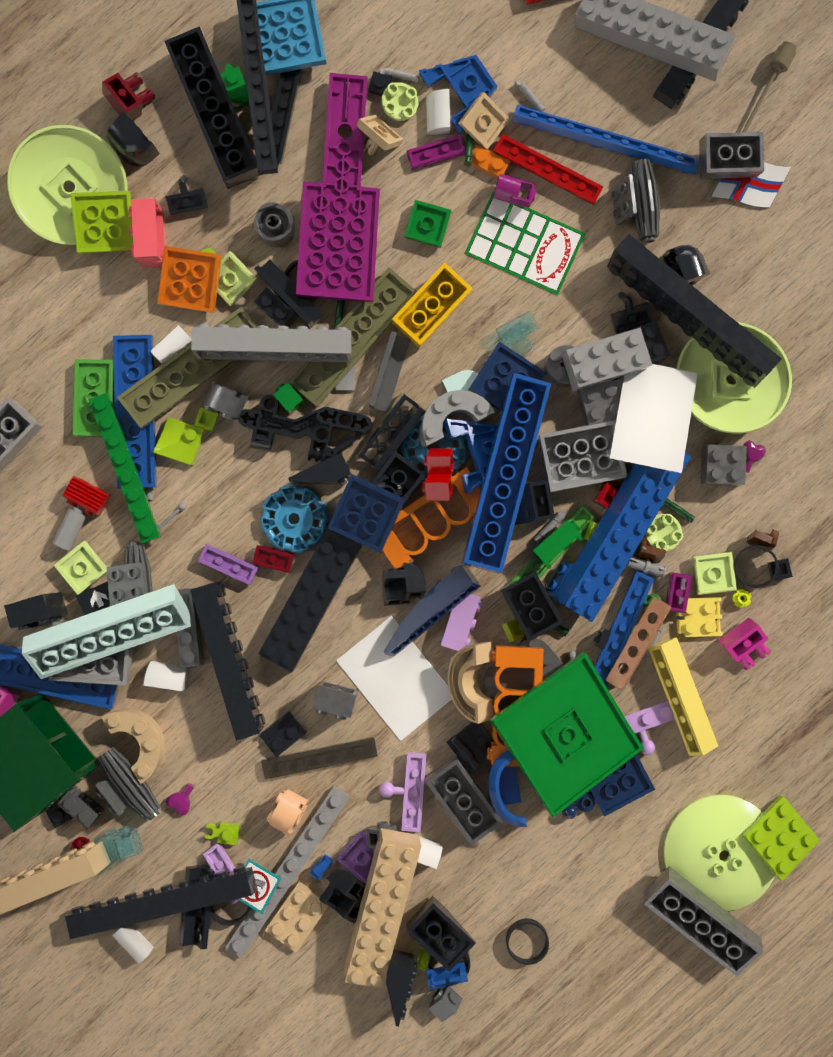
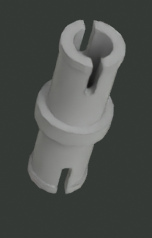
(646, 566)

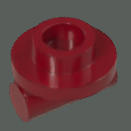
(79, 842)

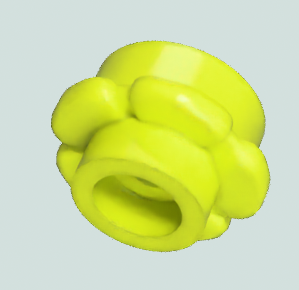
(741, 593)

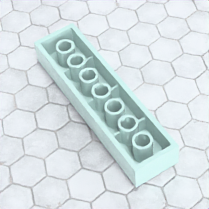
(106, 631)

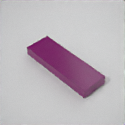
(436, 152)

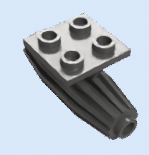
(638, 198)
(132, 578)
(124, 788)

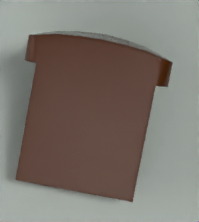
(763, 539)
(648, 552)

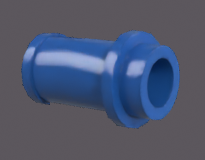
(318, 870)

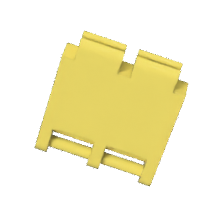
(700, 618)

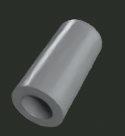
(69, 528)

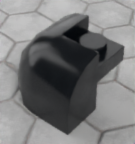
(131, 142)
(687, 262)
(402, 585)
(344, 894)

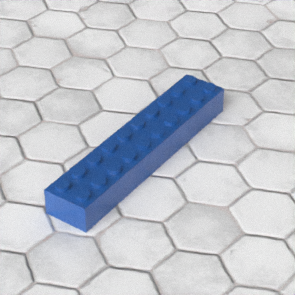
(506, 473)
(616, 539)

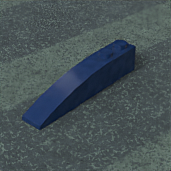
(432, 607)

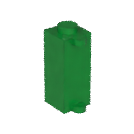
(235, 86)
(557, 542)

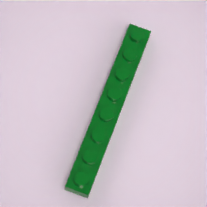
(125, 468)

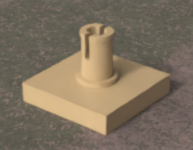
(379, 134)

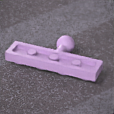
(649, 718)
(412, 791)

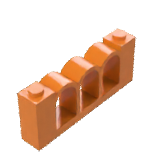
(398, 553)
(504, 658)

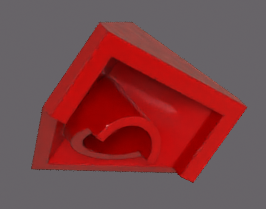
(606, 493)

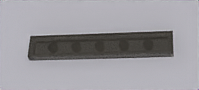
(319, 757)

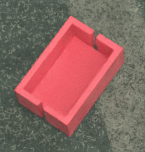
(147, 231)

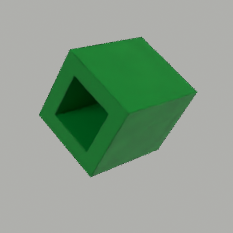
(288, 397)

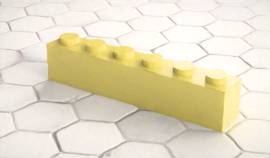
(683, 697)

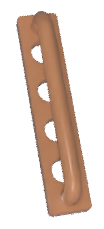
(621, 680)

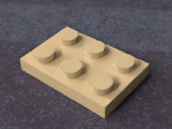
(296, 917)

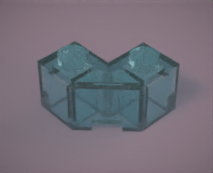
(122, 842)

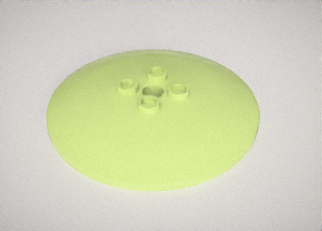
(48, 162)
(736, 406)
(698, 838)

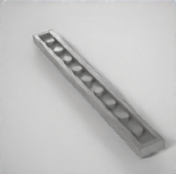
(290, 868)

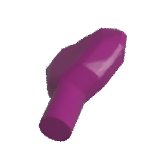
(753, 454)
(180, 800)

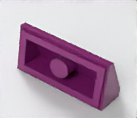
(678, 591)

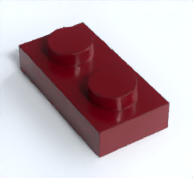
(273, 559)

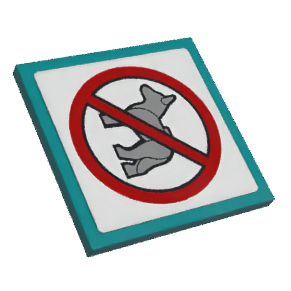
(266, 884)

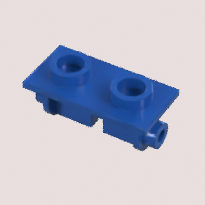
(559, 577)
(441, 977)

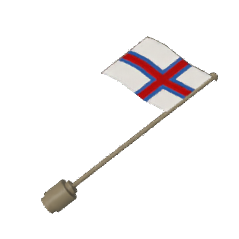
(760, 190)

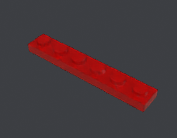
(548, 169)

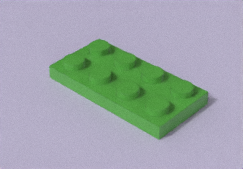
(90, 380)

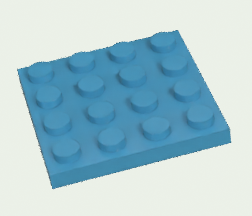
(290, 35)

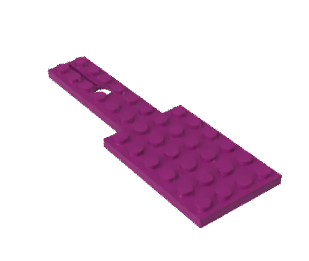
(339, 214)

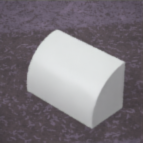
(438, 112)
(171, 344)
(166, 676)
(430, 852)
(133, 942)

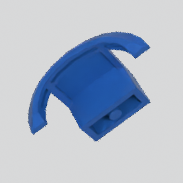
(505, 789)

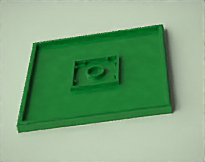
(567, 734)

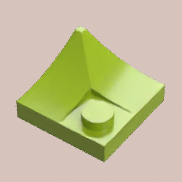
(180, 441)

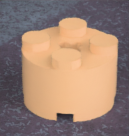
(287, 812)

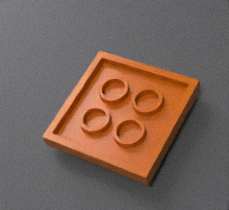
(189, 279)

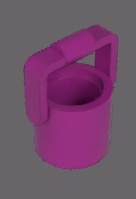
(508, 189)

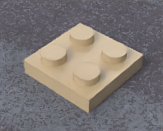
(484, 120)

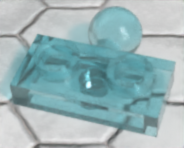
(517, 330)

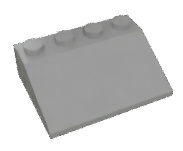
(580, 456)
(106, 670)

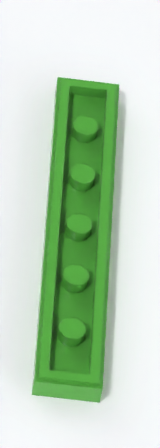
(582, 518)

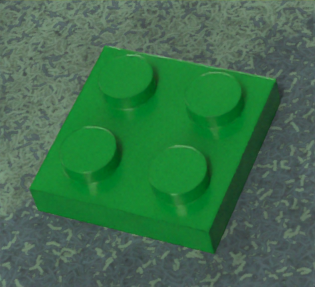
(428, 223)

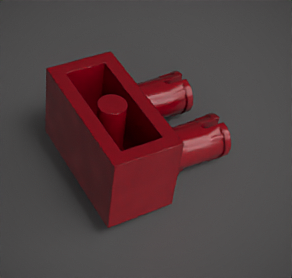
(122, 98)

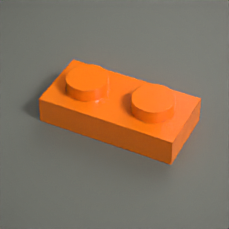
(489, 161)

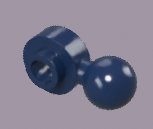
(571, 811)

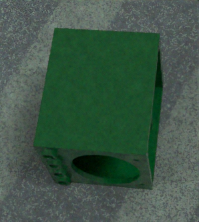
(38, 760)

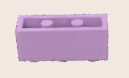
(460, 623)

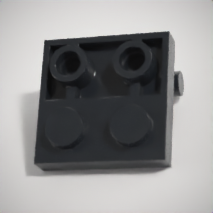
(471, 745)

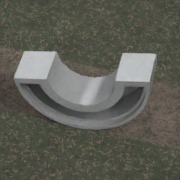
(452, 402)

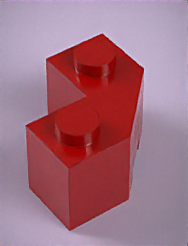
(440, 470)

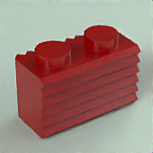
(86, 495)

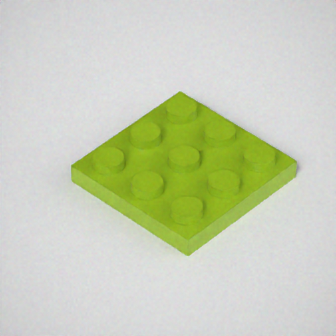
(102, 221)
(781, 838)

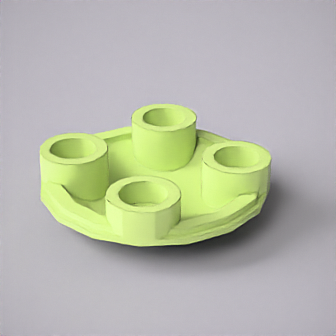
(399, 101)
(664, 532)

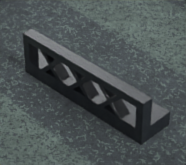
(287, 292)
(394, 439)
(191, 921)

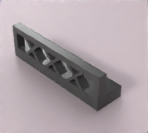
(389, 372)

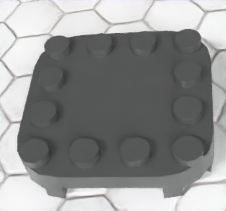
(521, 677)

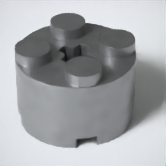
(263, 223)
(553, 368)
(224, 400)

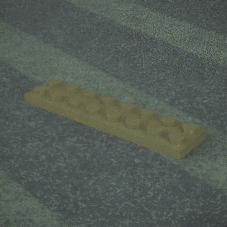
(366, 324)
(175, 379)

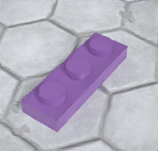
(228, 564)

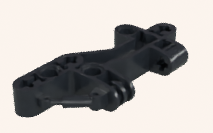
(271, 424)

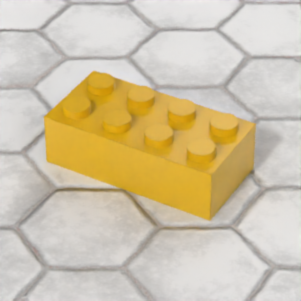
(432, 305)

